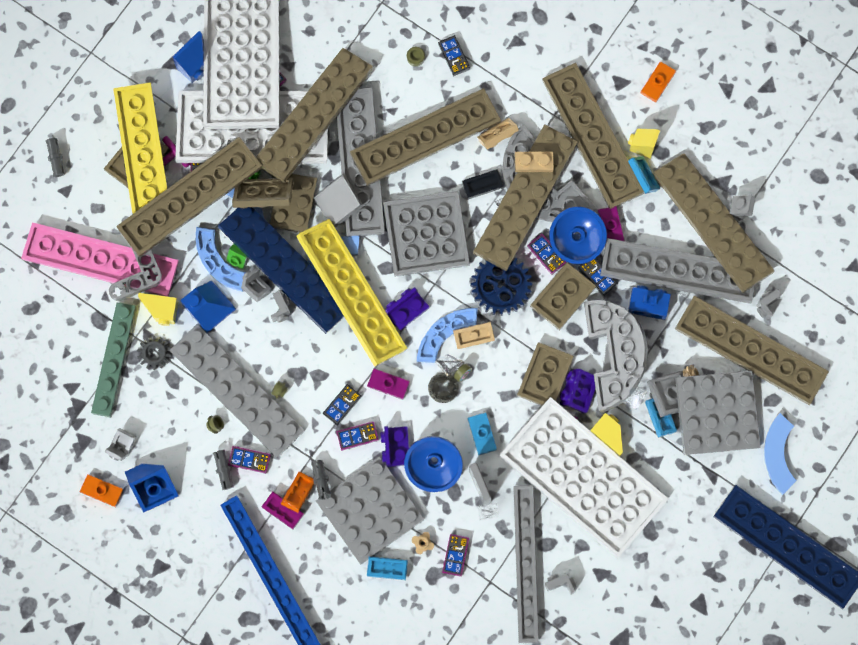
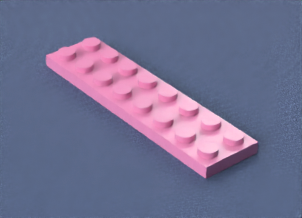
(93, 258)

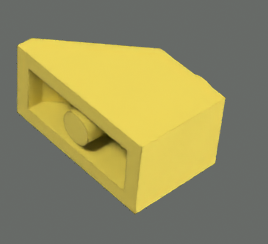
(643, 141)
(161, 308)
(609, 432)

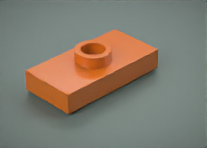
(658, 82)
(101, 490)
(298, 492)

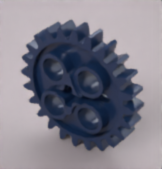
(492, 299)

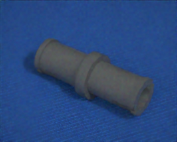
(55, 157)
(223, 470)
(321, 479)

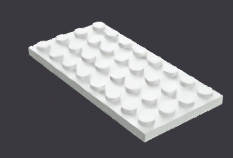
(241, 64)
(199, 145)
(584, 477)

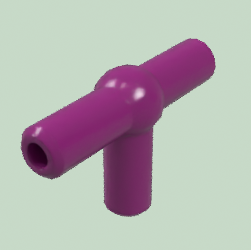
(170, 156)

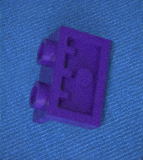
(406, 309)
(578, 390)
(395, 445)

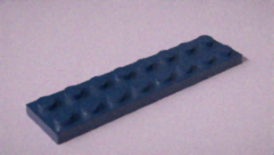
(282, 265)
(788, 546)

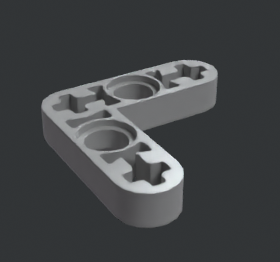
(141, 276)

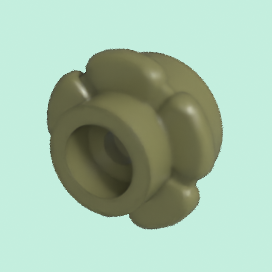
(279, 389)
(215, 424)

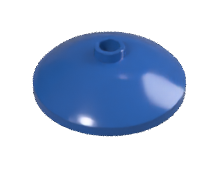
(592, 234)
(433, 475)

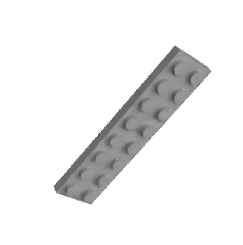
(355, 129)
(670, 270)
(237, 391)

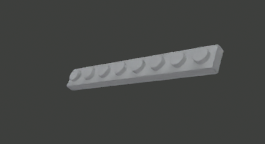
(525, 564)

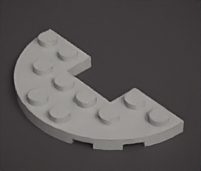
(556, 202)
(626, 351)

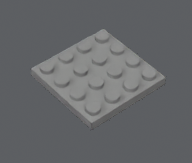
(426, 234)
(717, 412)
(370, 510)

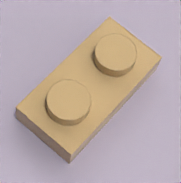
(498, 133)
(534, 162)
(473, 335)

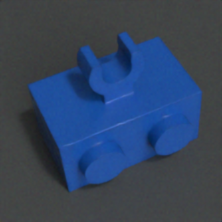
(649, 302)

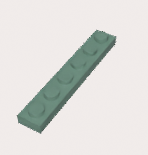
(113, 360)

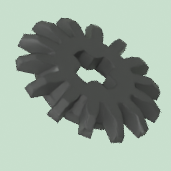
(155, 360)

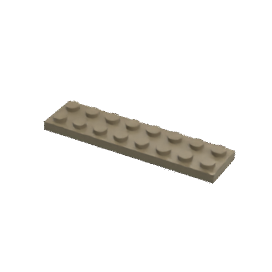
(313, 114)
(425, 136)
(594, 136)
(189, 197)
(523, 201)
(713, 222)
(751, 350)

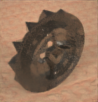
(443, 397)

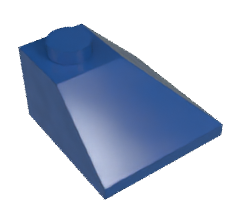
(190, 58)
(207, 305)
(151, 485)

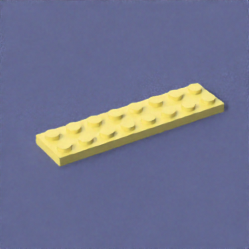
(140, 143)
(351, 292)

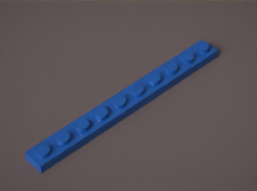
(269, 572)

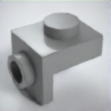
(742, 206)
(254, 285)
(768, 299)
(282, 303)
(120, 445)
(556, 581)

